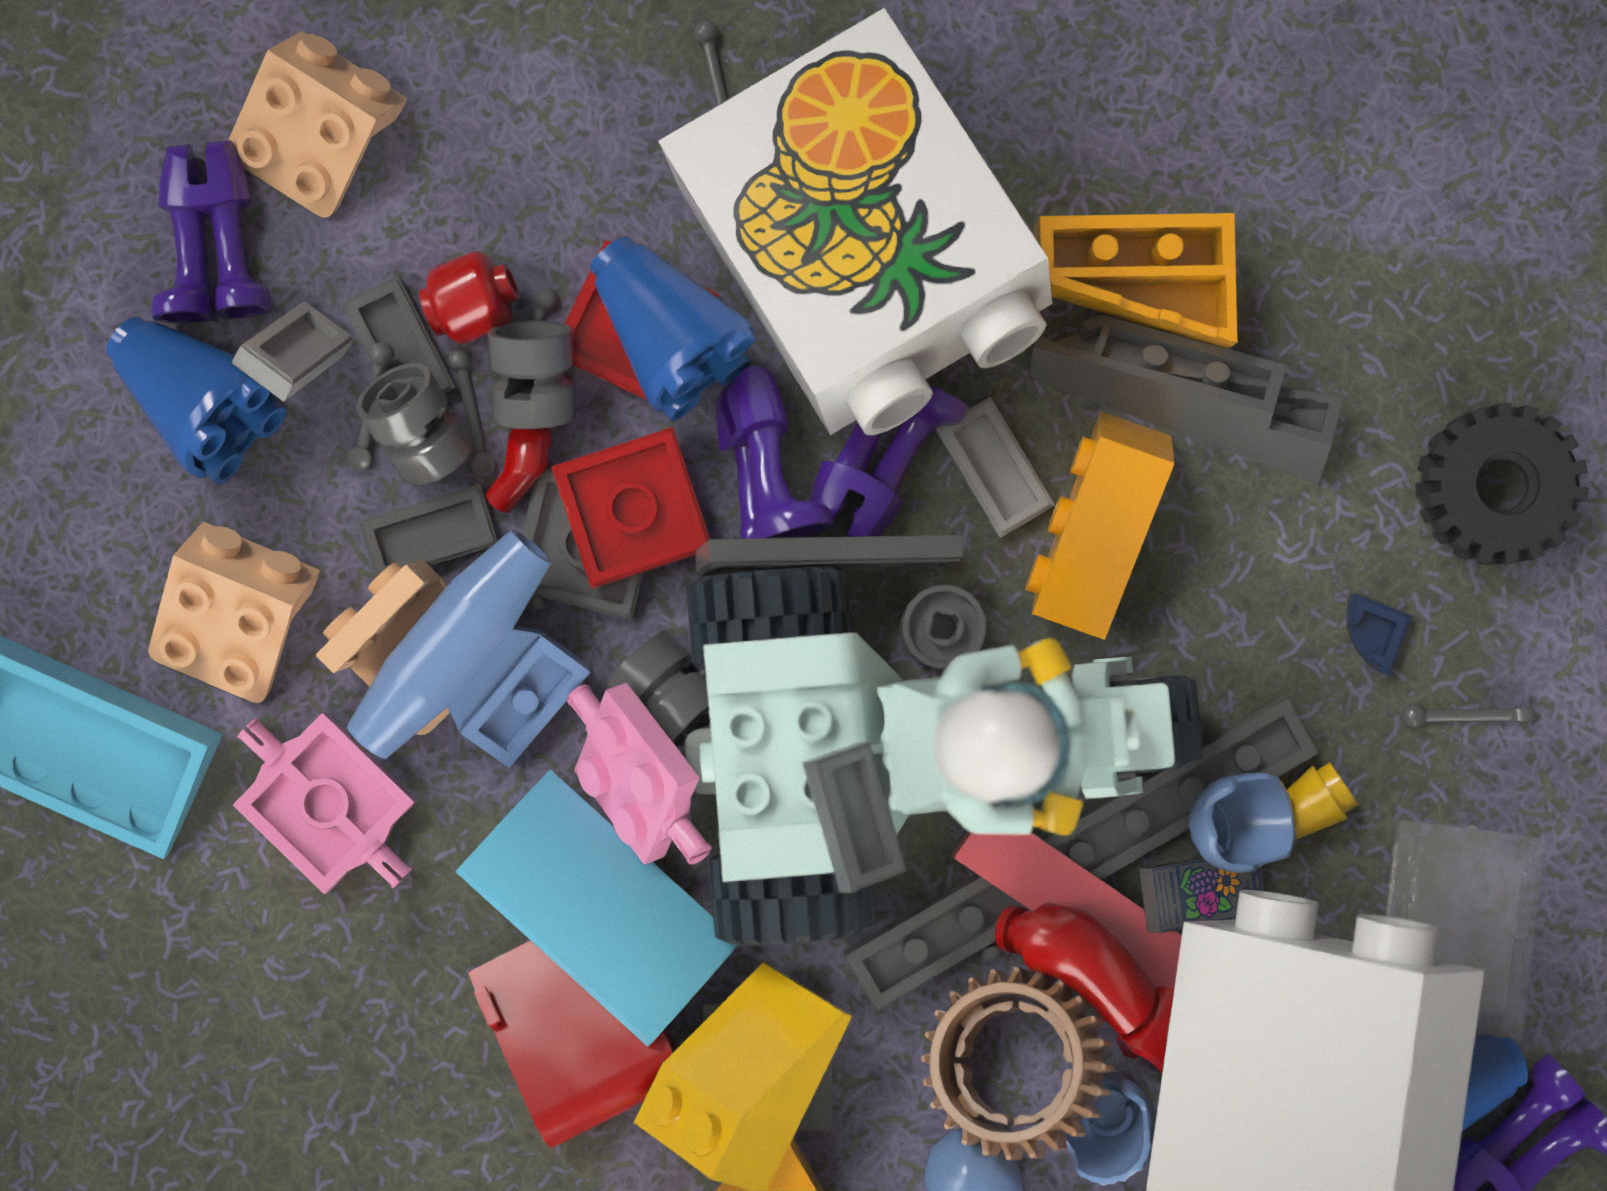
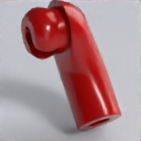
(524, 464)

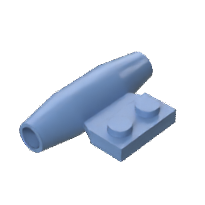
(475, 661)

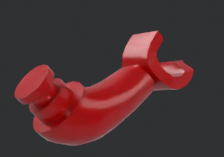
(1095, 965)

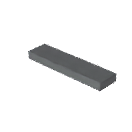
(843, 553)

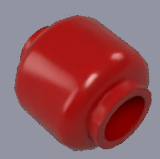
(468, 297)

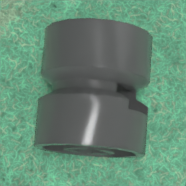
(532, 376)
(414, 424)
(942, 625)
(667, 686)

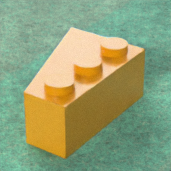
(1148, 269)
(1101, 524)

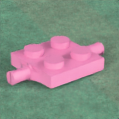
(636, 774)
(324, 802)

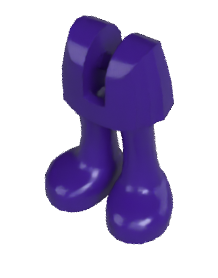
(188, 203)
(752, 424)
(882, 485)
(1551, 1092)

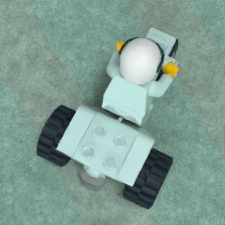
(800, 684)

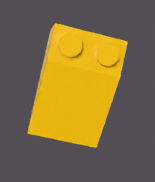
(745, 1079)

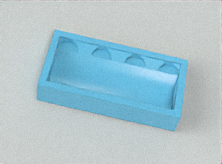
(98, 750)
(597, 907)

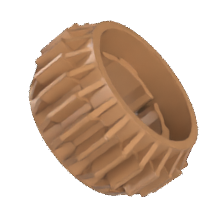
(954, 1079)

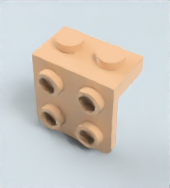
(311, 121)
(229, 610)
(369, 636)

